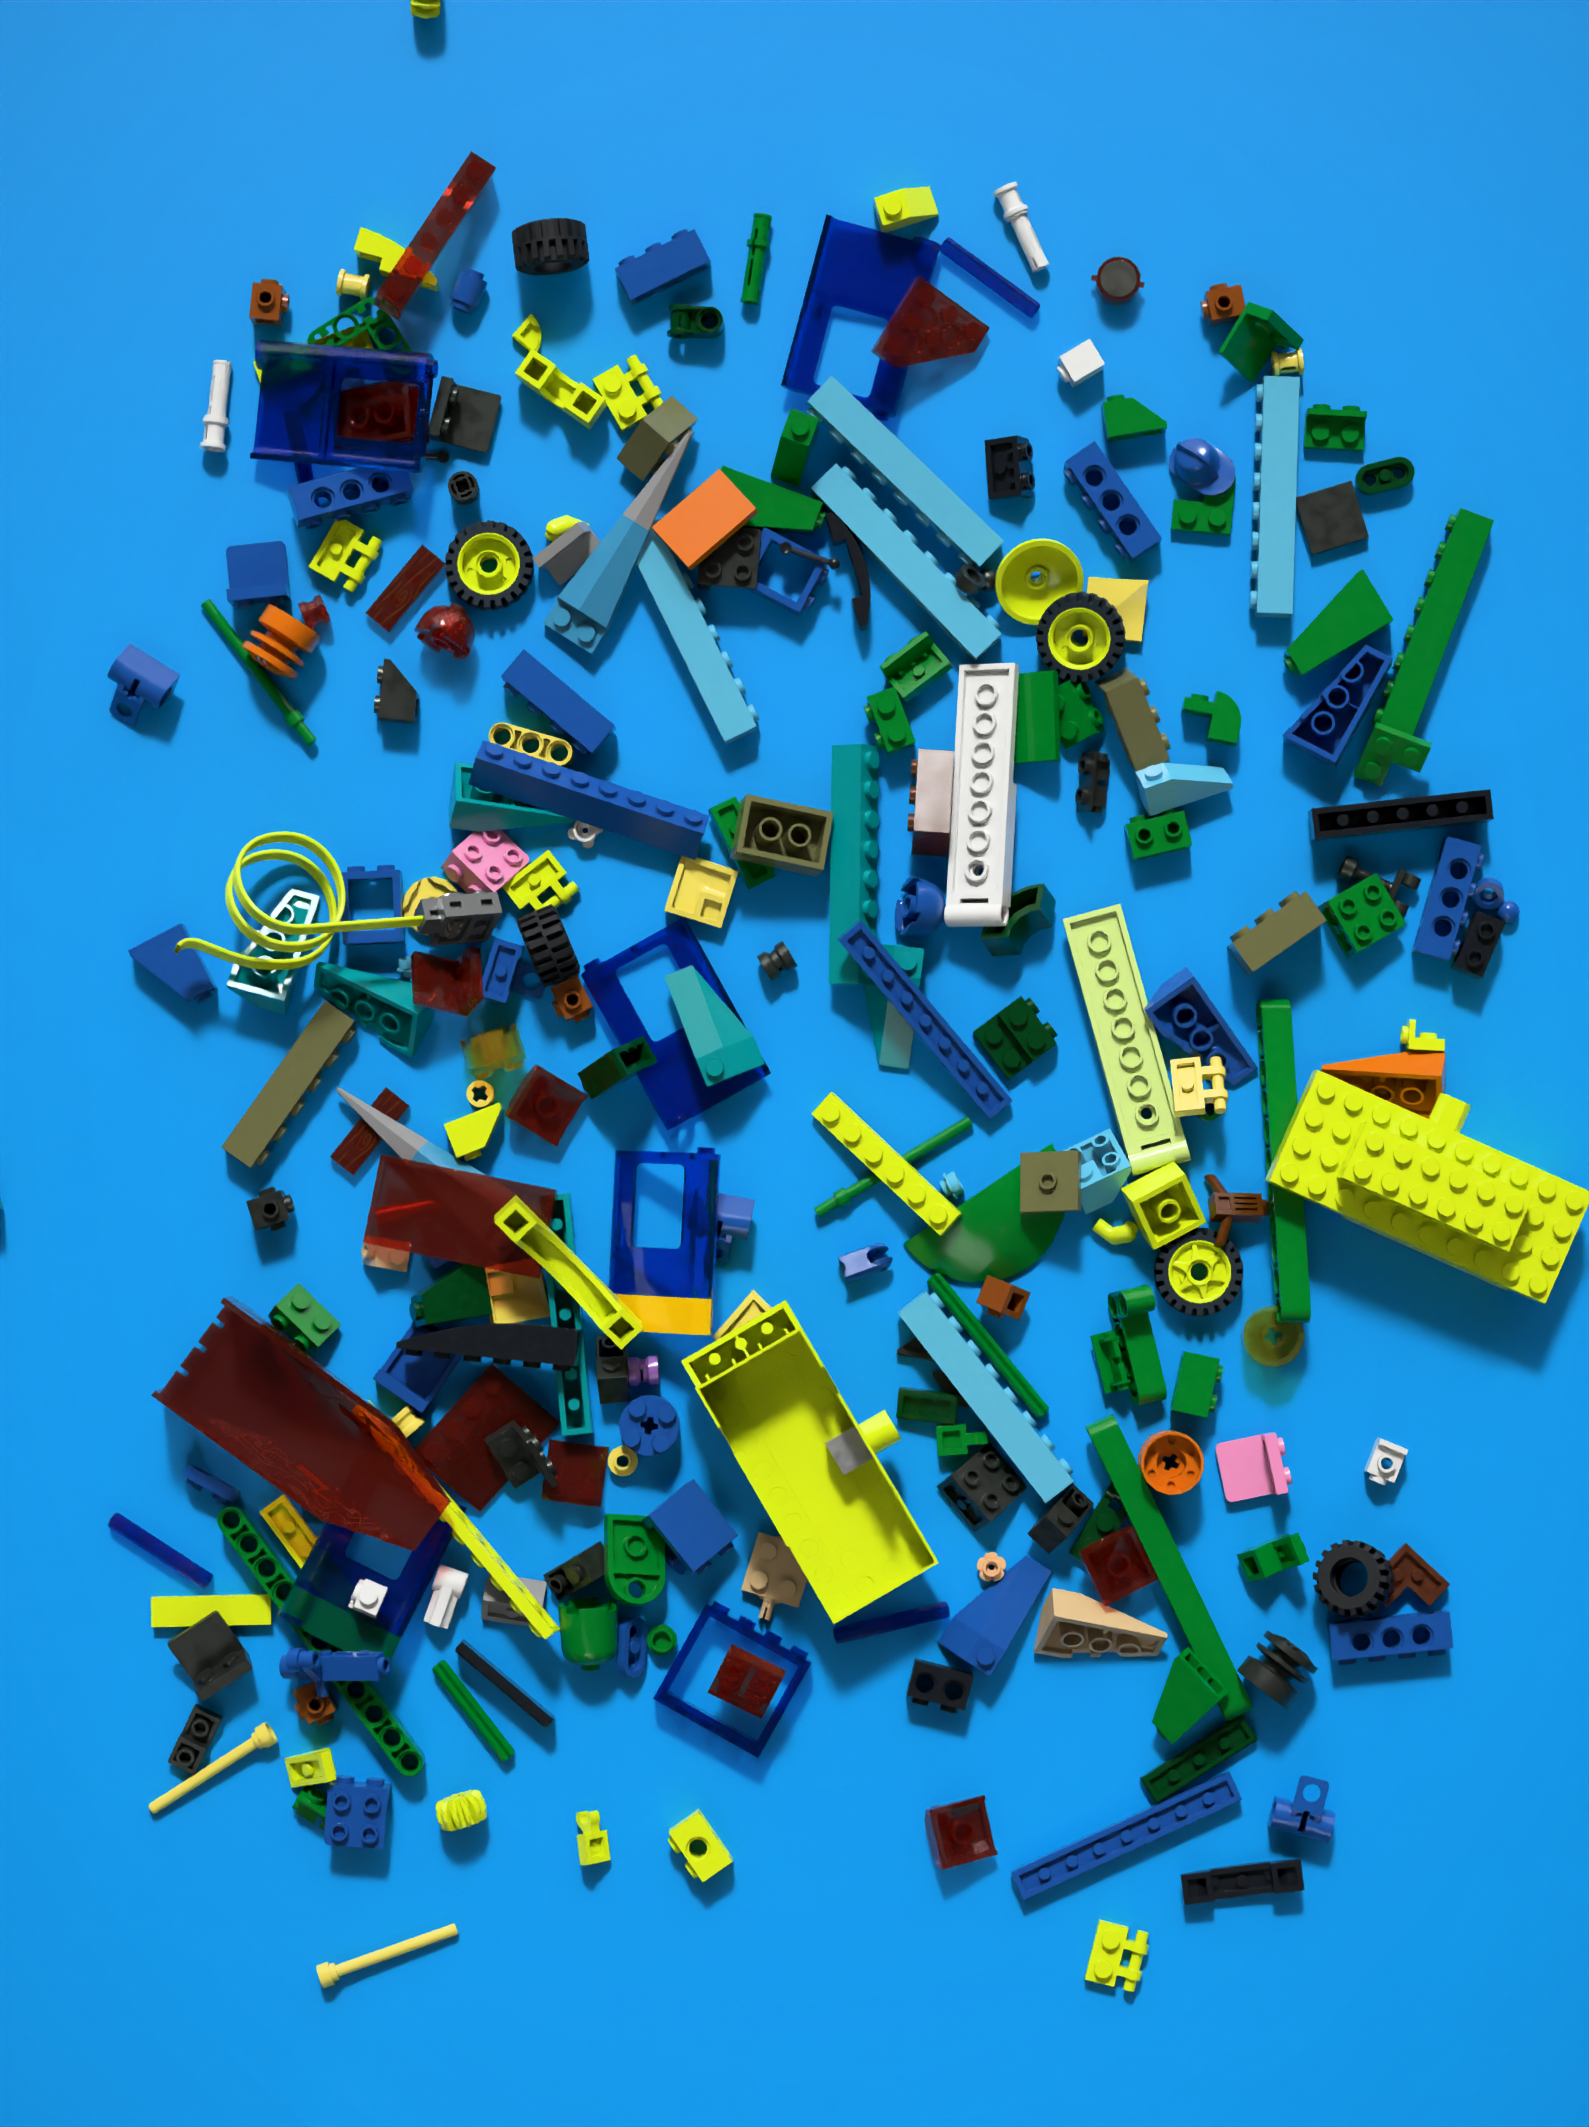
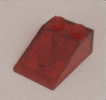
(379, 412)

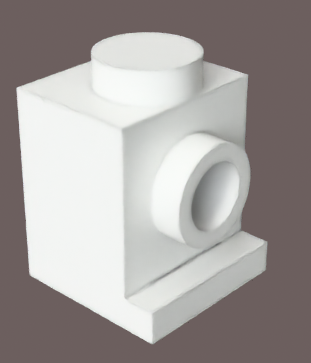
(1381, 1450)
(368, 1597)

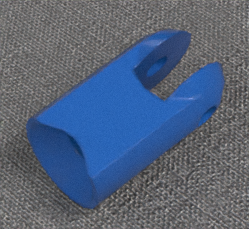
(861, 1262)

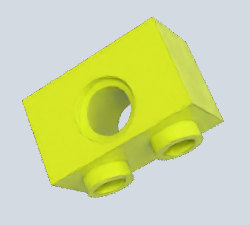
(694, 1828)

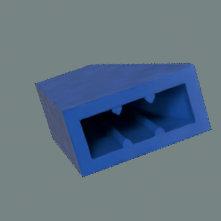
(181, 971)

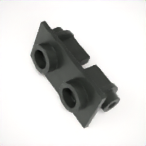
(1092, 768)

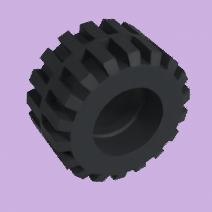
(550, 246)
(548, 945)
(1330, 1572)

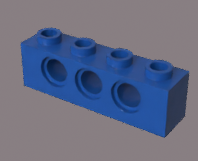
(1093, 460)
(332, 487)
(1427, 942)
(1435, 1622)

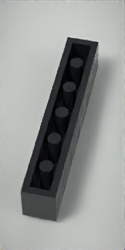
(1400, 815)

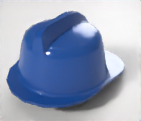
(1202, 466)

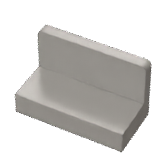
(568, 552)
(497, 1606)

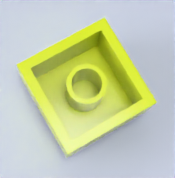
(1163, 1205)

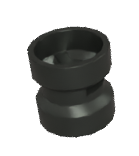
(466, 492)
(777, 961)

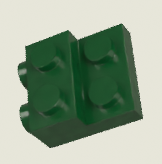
(1016, 1036)

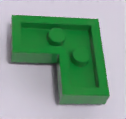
(1205, 517)
(1389, 746)

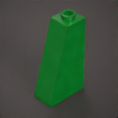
(777, 506)
(1342, 624)

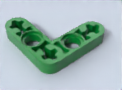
(372, 325)

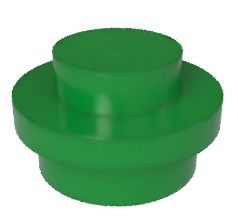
(661, 1639)

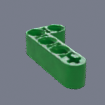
(1137, 1343)

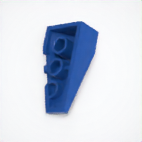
(1193, 1022)
(992, 1619)

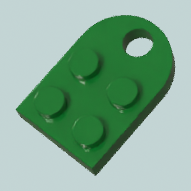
(633, 1556)

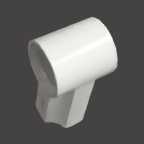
(447, 1588)

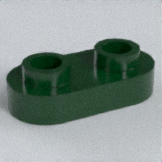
(1383, 475)

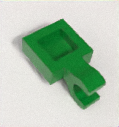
(955, 1439)

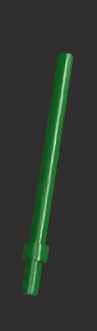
(293, 718)
(843, 1196)

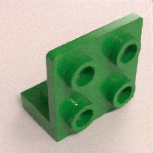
(1254, 338)
(1361, 915)

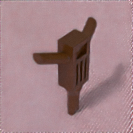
(1233, 1207)

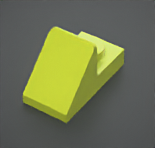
(311, 1768)

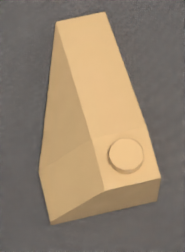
(1083, 1625)

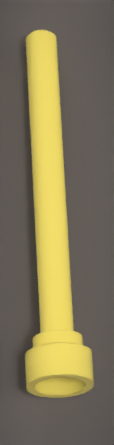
(261, 1738)
(331, 1972)

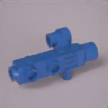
(333, 1666)

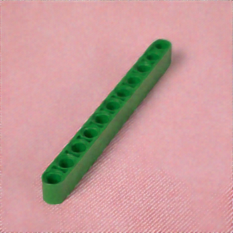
(1285, 1208)
(1167, 1562)
(359, 1704)

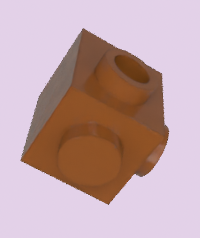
(268, 303)
(1222, 304)
(571, 1000)
(997, 1296)
(313, 1707)

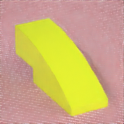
(387, 252)

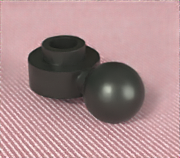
(972, 580)

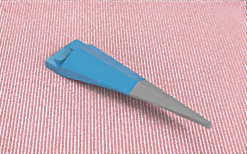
(595, 592)
(403, 1140)

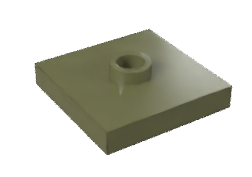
(1050, 1182)

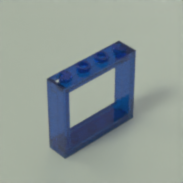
(768, 1640)

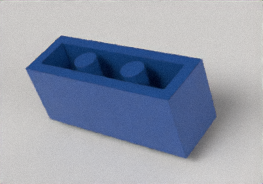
(662, 266)

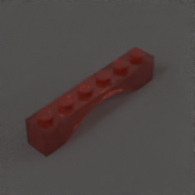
(434, 235)

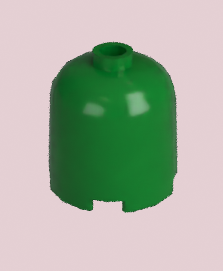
(589, 1631)

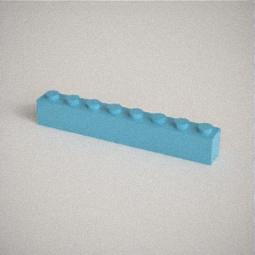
(904, 473)
(1276, 496)
(906, 563)
(695, 640)
(985, 1396)

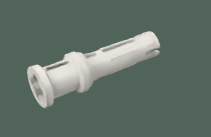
(1016, 214)
(216, 419)

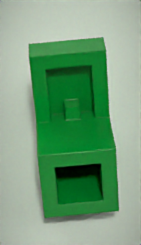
(1223, 715)
(1272, 1557)

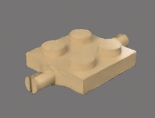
(774, 1574)

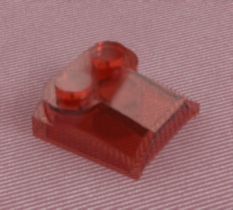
(545, 1104)
(579, 1474)
(1117, 1565)
(959, 1832)

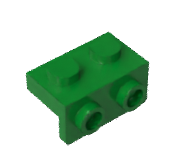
(915, 667)
(1077, 714)
(303, 1319)

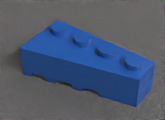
(1336, 714)

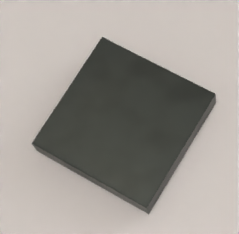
(1331, 518)

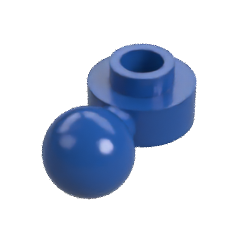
(1505, 910)

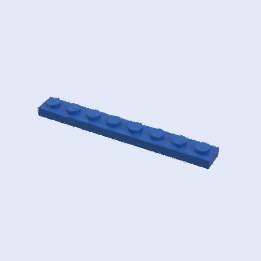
(924, 1019)
(1126, 1835)

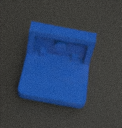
(257, 574)
(356, 1812)

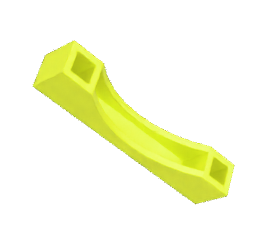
(579, 1281)

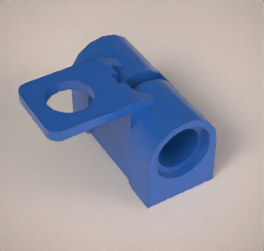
(139, 681)
(506, 973)
(733, 1222)
(1303, 1816)

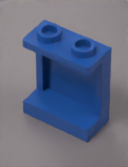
(416, 1377)
(692, 1527)

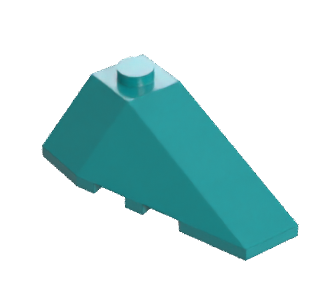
(486, 811)
(274, 988)
(377, 1002)
(890, 1030)
(714, 1032)

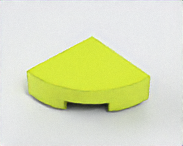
(529, 334)

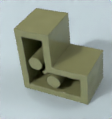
(656, 438)

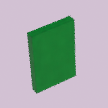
(1037, 718)

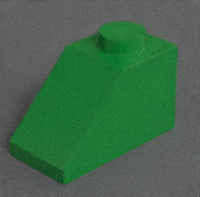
(1129, 419)

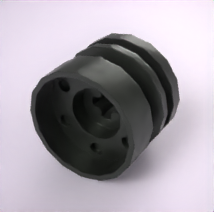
(1277, 1669)

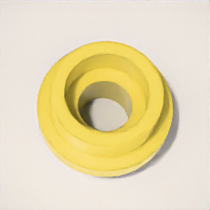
(625, 1451)

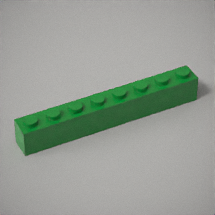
(1434, 622)

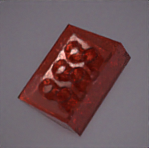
(457, 1445)

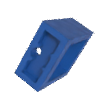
(806, 598)
(374, 937)

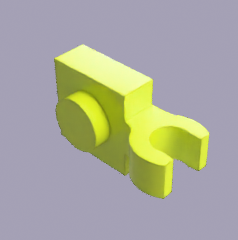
(593, 1843)

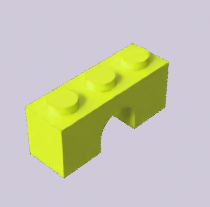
(557, 388)

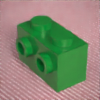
(890, 720)
(1157, 835)
(1195, 1384)

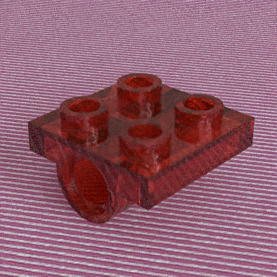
(746, 1681)

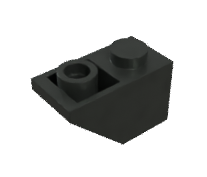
(397, 698)
(612, 1371)
(1060, 1519)
(577, 1571)

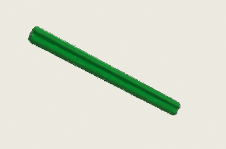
(988, 1345)

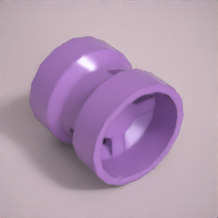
(650, 1371)

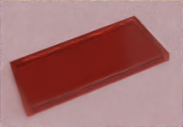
(451, 1214)

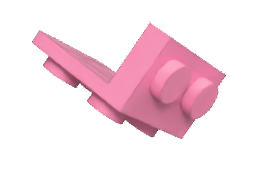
(484, 861)
(1253, 1467)

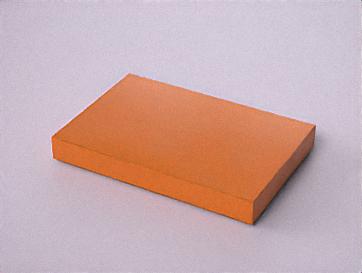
(705, 519)

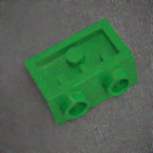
(1334, 428)

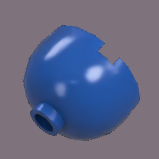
(921, 908)

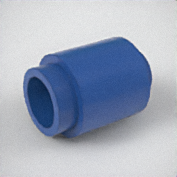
(468, 291)

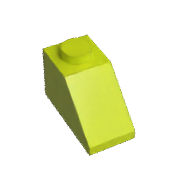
(904, 208)
(473, 1131)

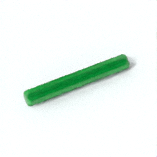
(473, 1710)

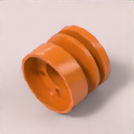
(281, 642)
(1187, 1455)

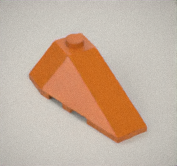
(1402, 1078)

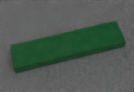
(1198, 1758)

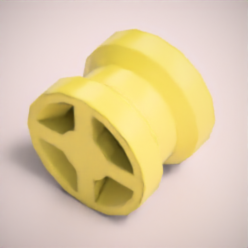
(408, 1421)

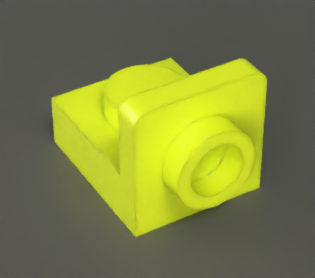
(1425, 1042)

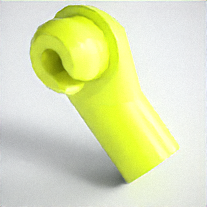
(558, 526)
(1116, 1235)

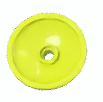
(1029, 597)

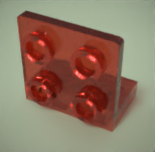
(447, 983)

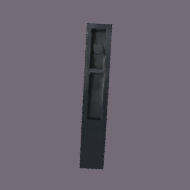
(503, 1343)

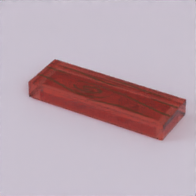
(405, 588)
(362, 1138)

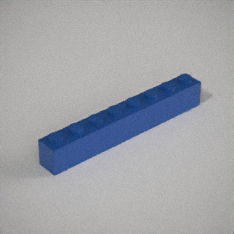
(588, 799)

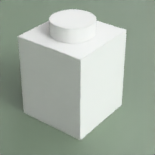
(1080, 363)

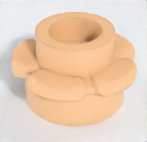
(983, 1567)

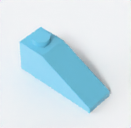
(1174, 785)

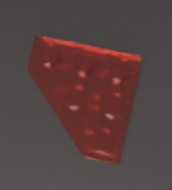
(928, 328)

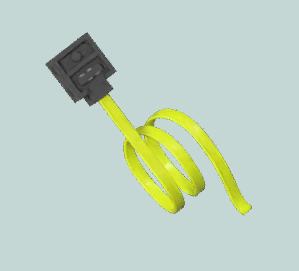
(446, 920)

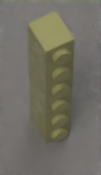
(289, 1085)

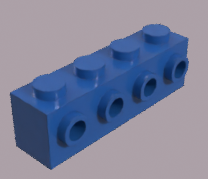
(558, 702)

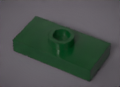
(927, 1405)

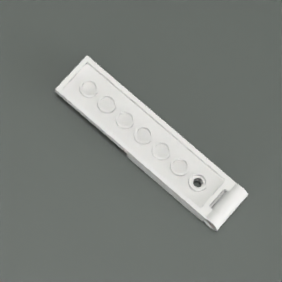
(983, 797)

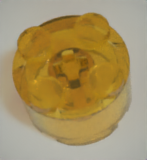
(493, 1051)
(1262, 1351)

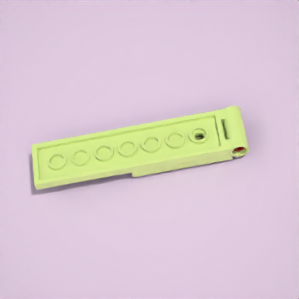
(1125, 1039)

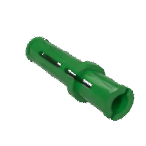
(758, 245)

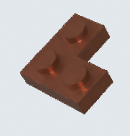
(1415, 1573)

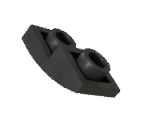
(195, 1739)

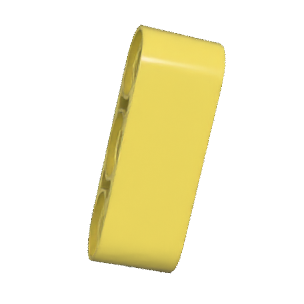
(546, 743)

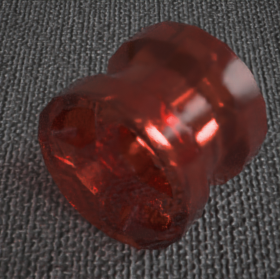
(314, 612)

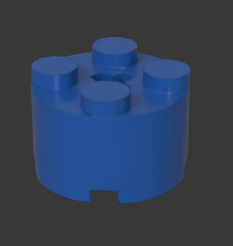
(635, 1434)

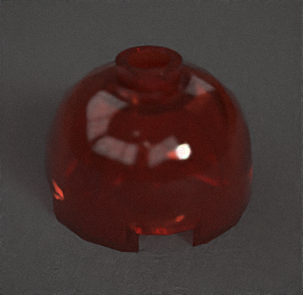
(447, 629)

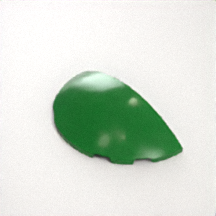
(989, 1235)

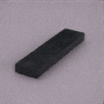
(504, 1683)

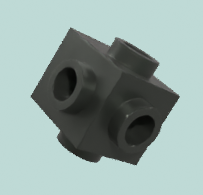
(260, 1209)

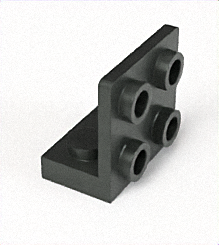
(463, 416)
(733, 562)
(520, 1454)
(982, 1487)
(210, 1654)

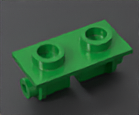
(1109, 1361)
(311, 1804)

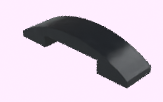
(841, 535)
(1242, 1880)

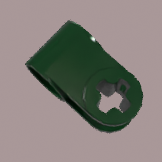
(693, 322)

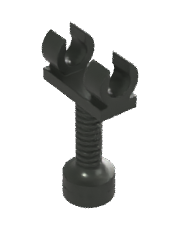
(1350, 869)

